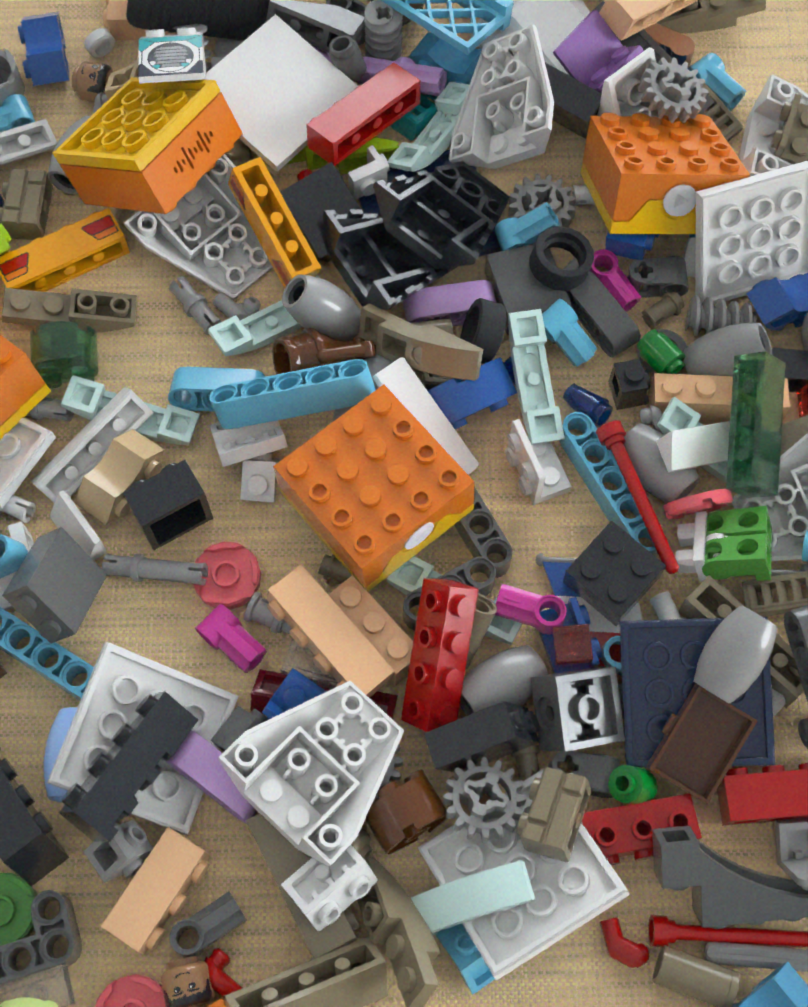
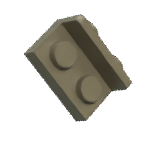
(792, 140)

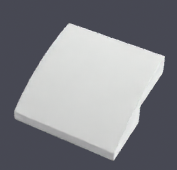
(247, 442)

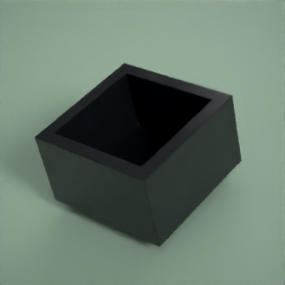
(168, 504)
(613, 573)

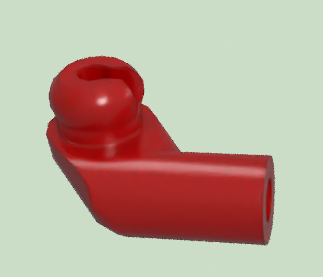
(622, 949)
(219, 980)

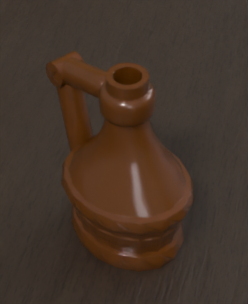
(317, 349)

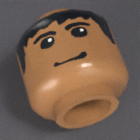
(90, 79)
(187, 983)

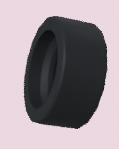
(570, 241)
(485, 327)

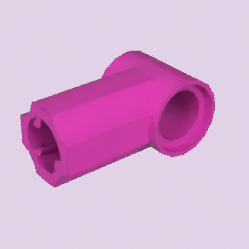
(615, 279)
(526, 607)
(224, 632)

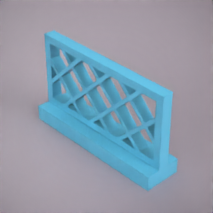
(494, 12)

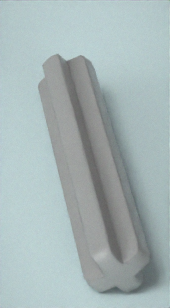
(755, 956)

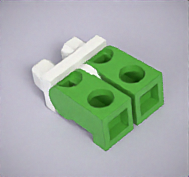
(727, 544)

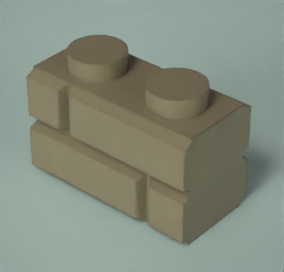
(26, 203)
(554, 813)

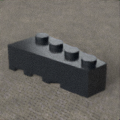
(127, 767)
(25, 834)

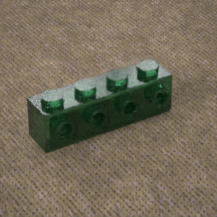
(756, 425)

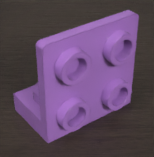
(594, 52)

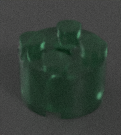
(64, 351)

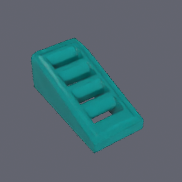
(412, 125)

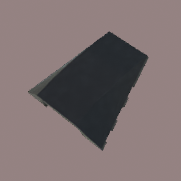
(442, 212)
(373, 261)

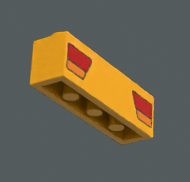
(272, 221)
(64, 253)

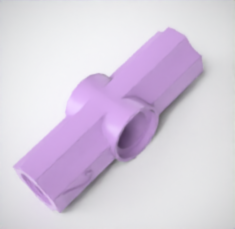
(432, 78)

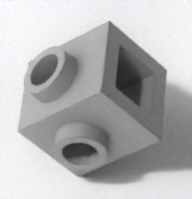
(121, 855)

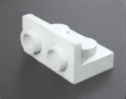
(327, 891)

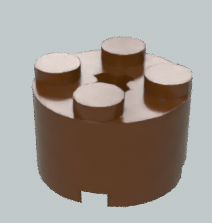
(405, 812)

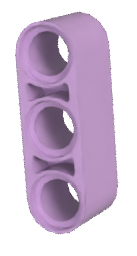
(446, 301)
(199, 764)

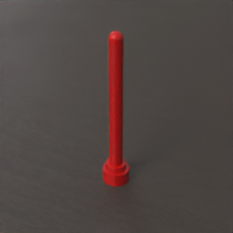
(613, 438)
(665, 932)

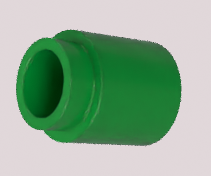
(661, 353)
(632, 784)

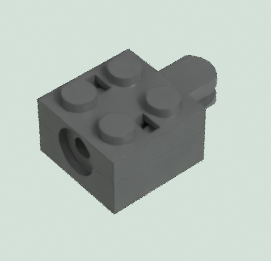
(578, 709)

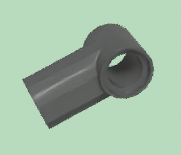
(211, 923)

